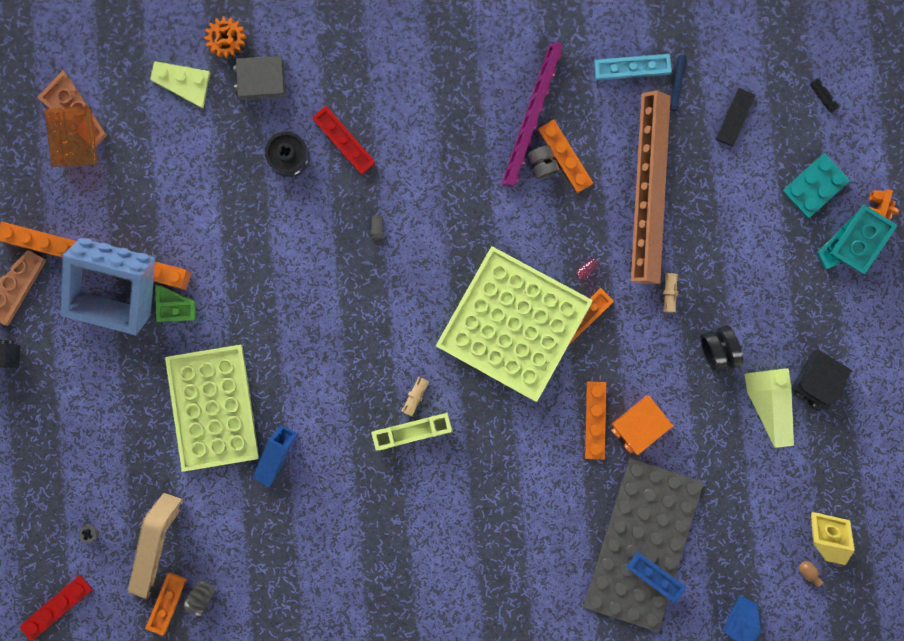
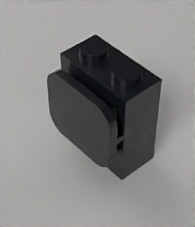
(821, 381)

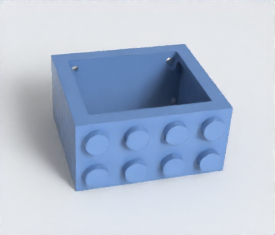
(115, 262)

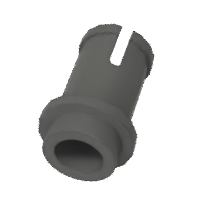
(376, 227)

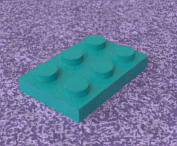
(815, 186)
(863, 239)

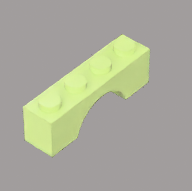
(411, 431)

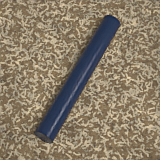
(677, 82)

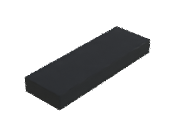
(735, 117)

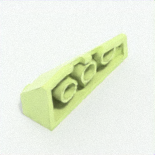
(773, 403)

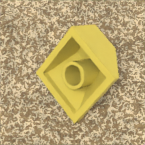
(832, 537)

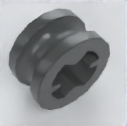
(82, 536)

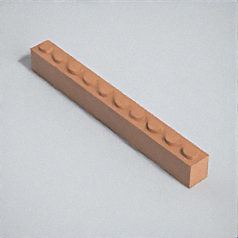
(650, 188)

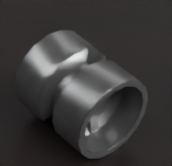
(543, 162)

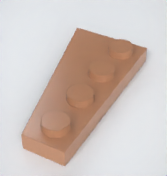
(64, 94)
(17, 284)

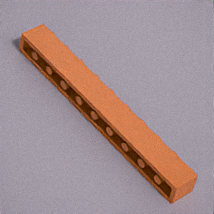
(58, 246)

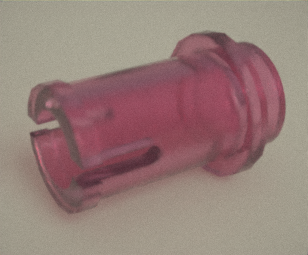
(587, 268)

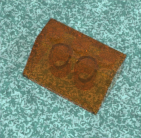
(71, 136)

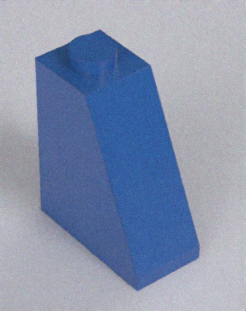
(274, 455)
(743, 621)

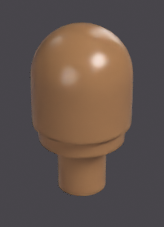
(810, 573)

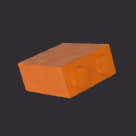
(641, 425)

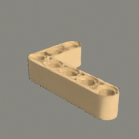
(151, 544)

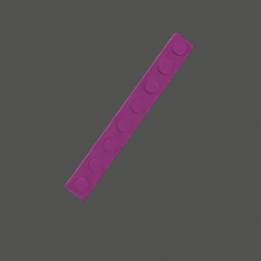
(530, 119)

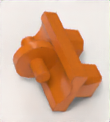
(885, 206)

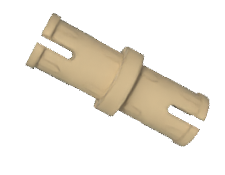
(670, 292)
(415, 396)

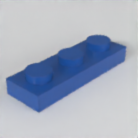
(656, 577)

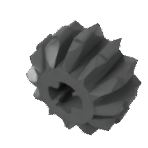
(199, 597)

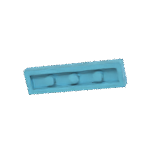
(632, 67)

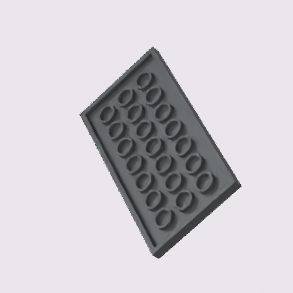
(651, 518)

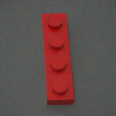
(343, 140)
(55, 608)

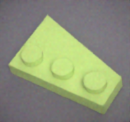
(183, 81)

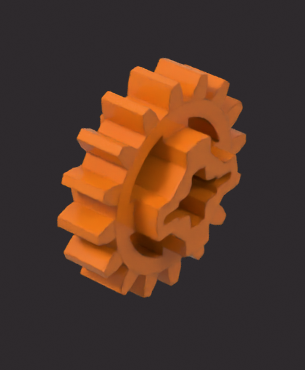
(226, 29)

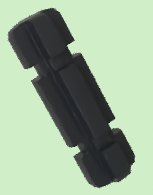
(824, 95)

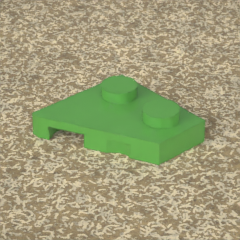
(173, 306)

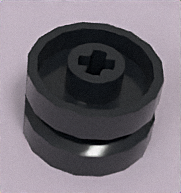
(282, 144)
(722, 349)

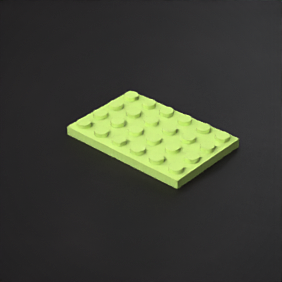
(212, 408)

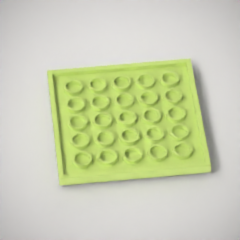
(514, 323)

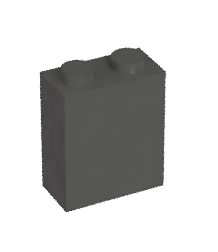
(260, 78)

